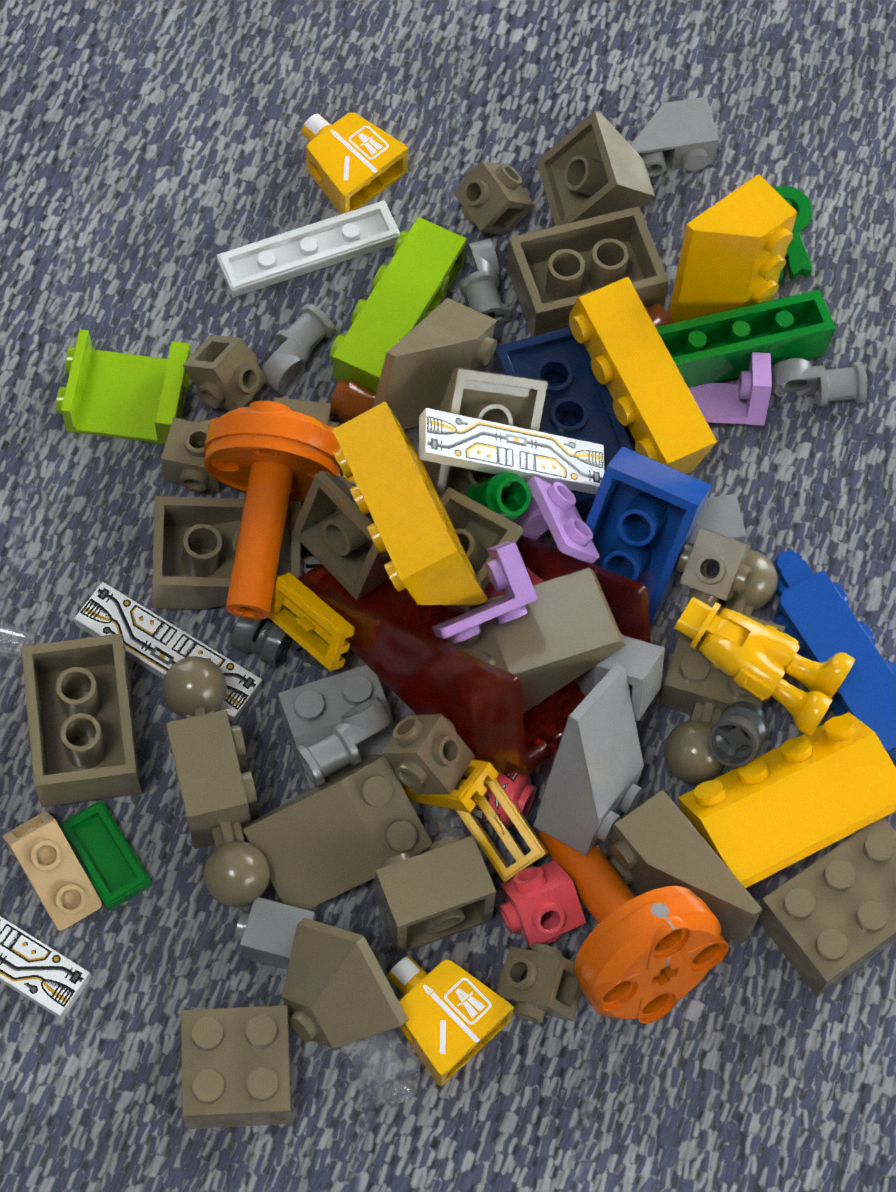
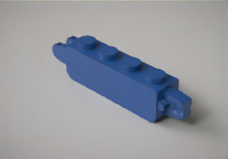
(824, 625)

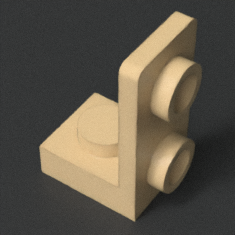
(53, 870)

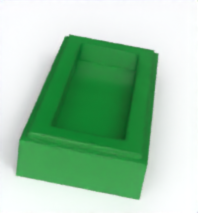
(105, 855)

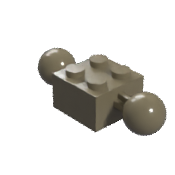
(704, 691)
(214, 781)

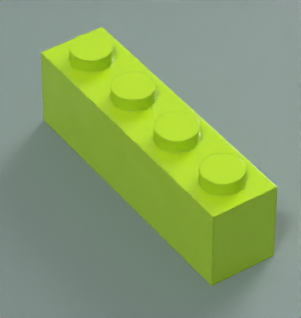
(401, 297)

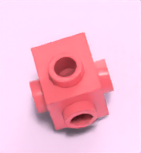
(541, 904)

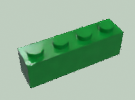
(722, 342)

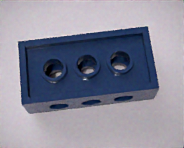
(574, 399)

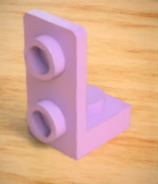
(740, 402)
(554, 509)
(506, 573)

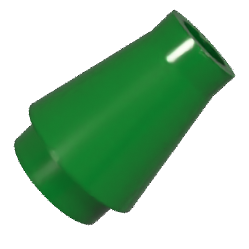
(503, 494)

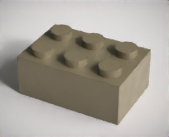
(579, 257)
(81, 720)
(837, 908)

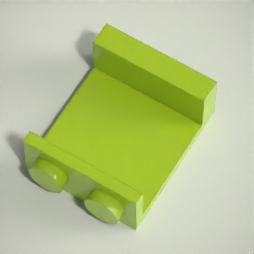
(123, 392)

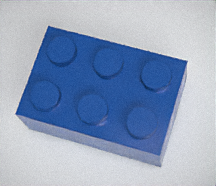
(644, 521)

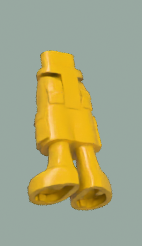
(760, 656)

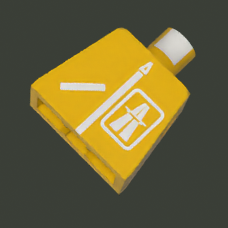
(352, 159)
(447, 1014)

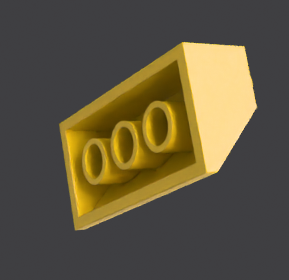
(733, 252)
(641, 376)
(405, 511)
(794, 799)

